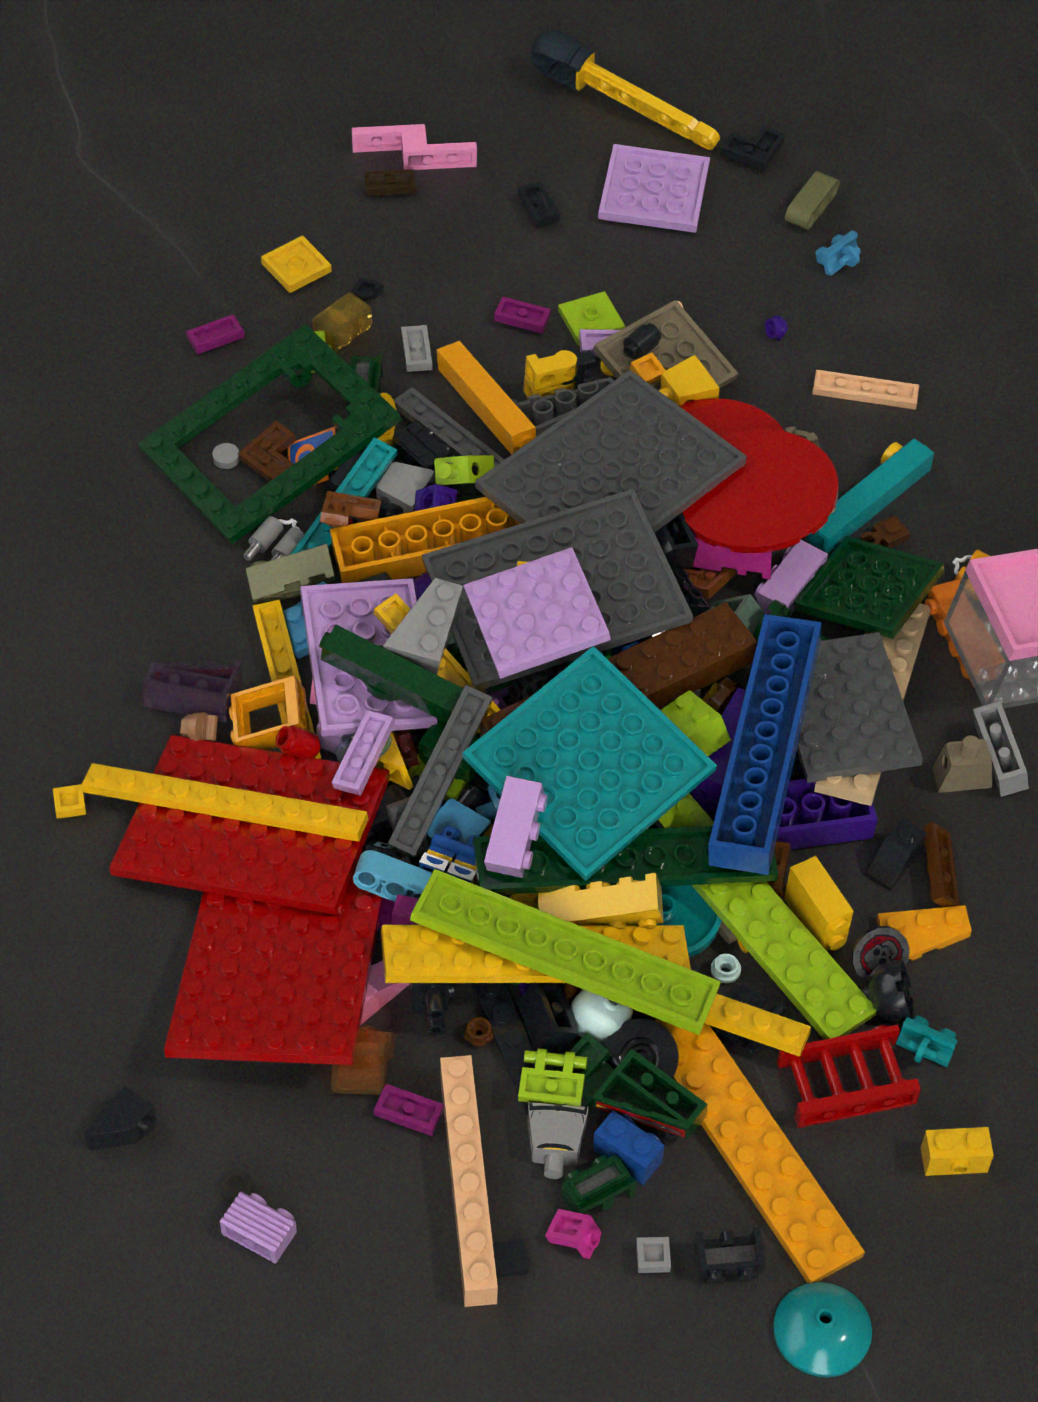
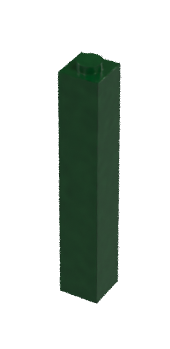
(390, 673)

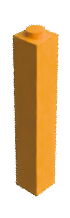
(485, 396)

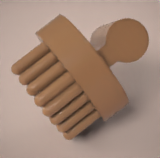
(199, 726)

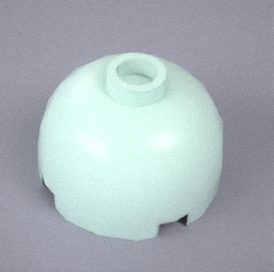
(598, 1015)

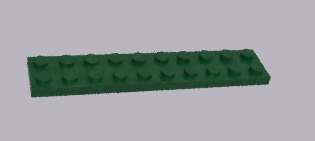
(674, 854)

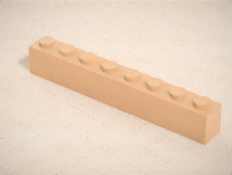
(468, 1182)

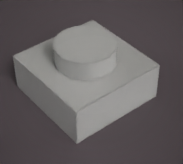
(653, 1254)

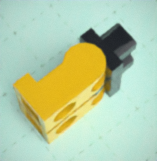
(559, 371)

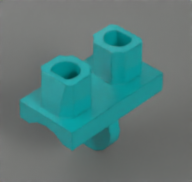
(927, 1042)

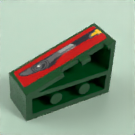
(650, 1097)

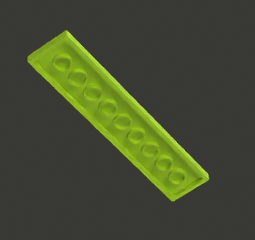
(781, 943)
(566, 951)

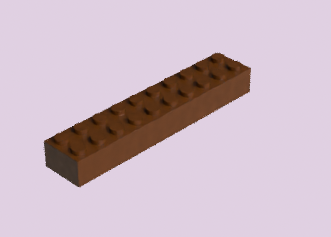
(677, 659)

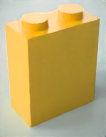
(818, 903)

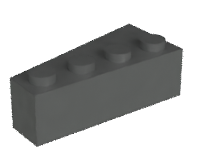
(548, 410)

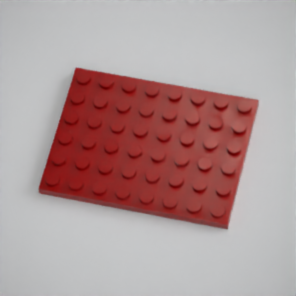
(244, 856)
(275, 981)

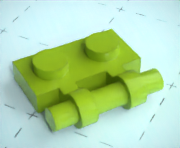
(552, 1086)

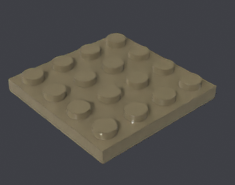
(678, 342)

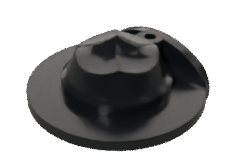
(648, 1040)

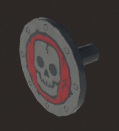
(877, 947)

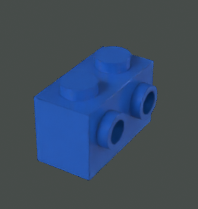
(636, 1149)

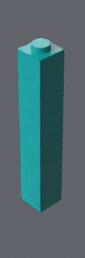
(873, 494)

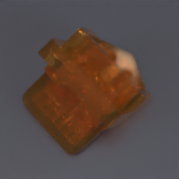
(369, 1065)

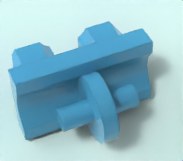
(840, 253)

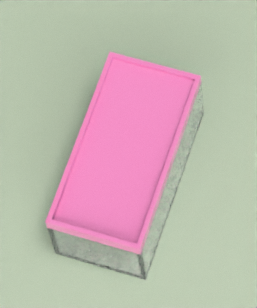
(997, 627)

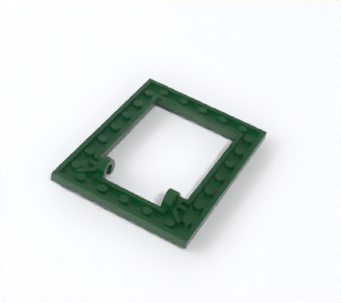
(303, 349)

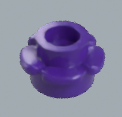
(776, 327)

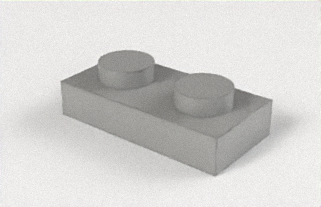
(416, 348)

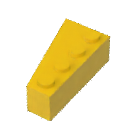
(614, 905)

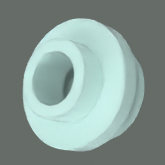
(725, 961)

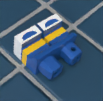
(450, 855)

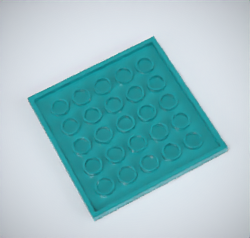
(601, 759)

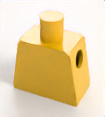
(688, 382)

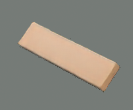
(865, 389)

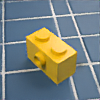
(956, 1151)

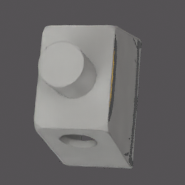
(556, 1135)

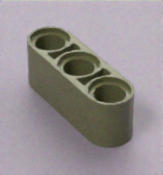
(812, 200)

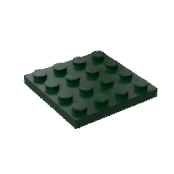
(869, 587)

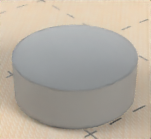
(225, 456)

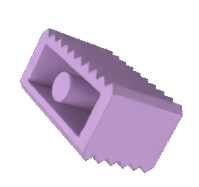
(258, 1226)

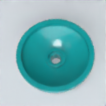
(818, 1346)

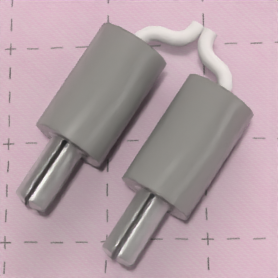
(268, 532)

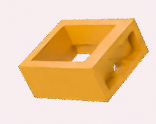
(262, 696)

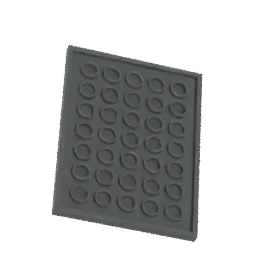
(610, 445)
(615, 553)

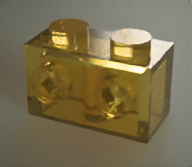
(343, 321)

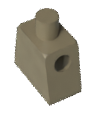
(963, 766)

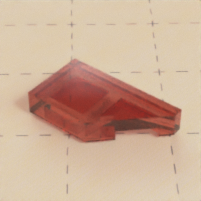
(407, 748)

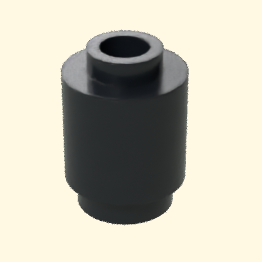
(642, 341)

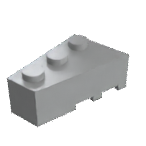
(427, 626)

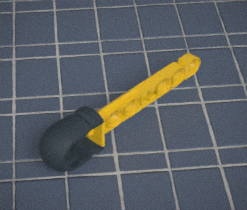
(567, 62)

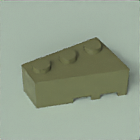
(287, 574)

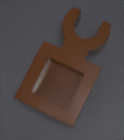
(887, 533)

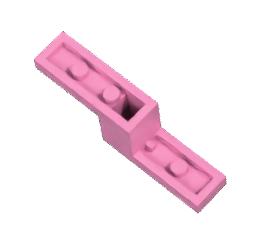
(414, 147)

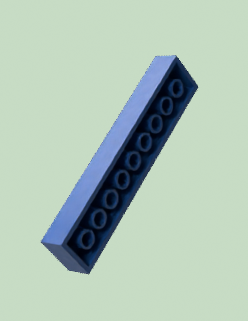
(765, 745)

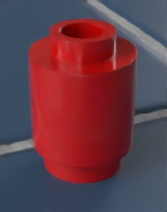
(298, 742)

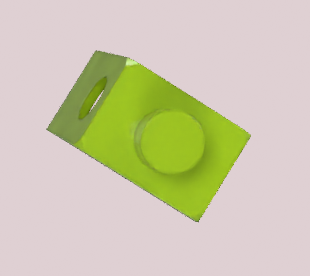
(459, 469)

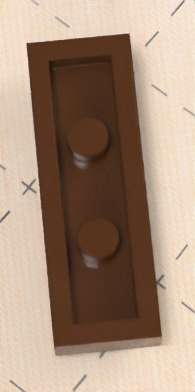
(941, 866)

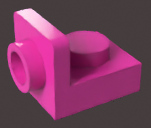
(574, 1231)

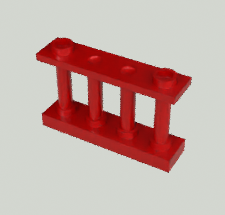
(843, 1103)

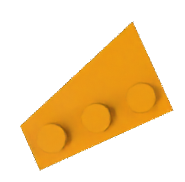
(929, 927)

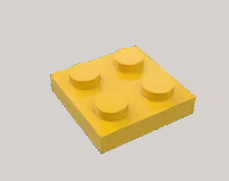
(296, 264)

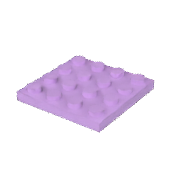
(654, 188)
(536, 612)

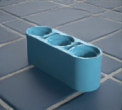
(389, 876)

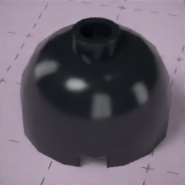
(890, 992)

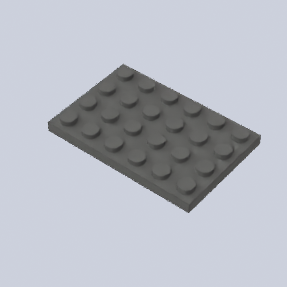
(855, 713)

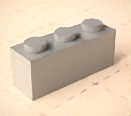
(1006, 759)

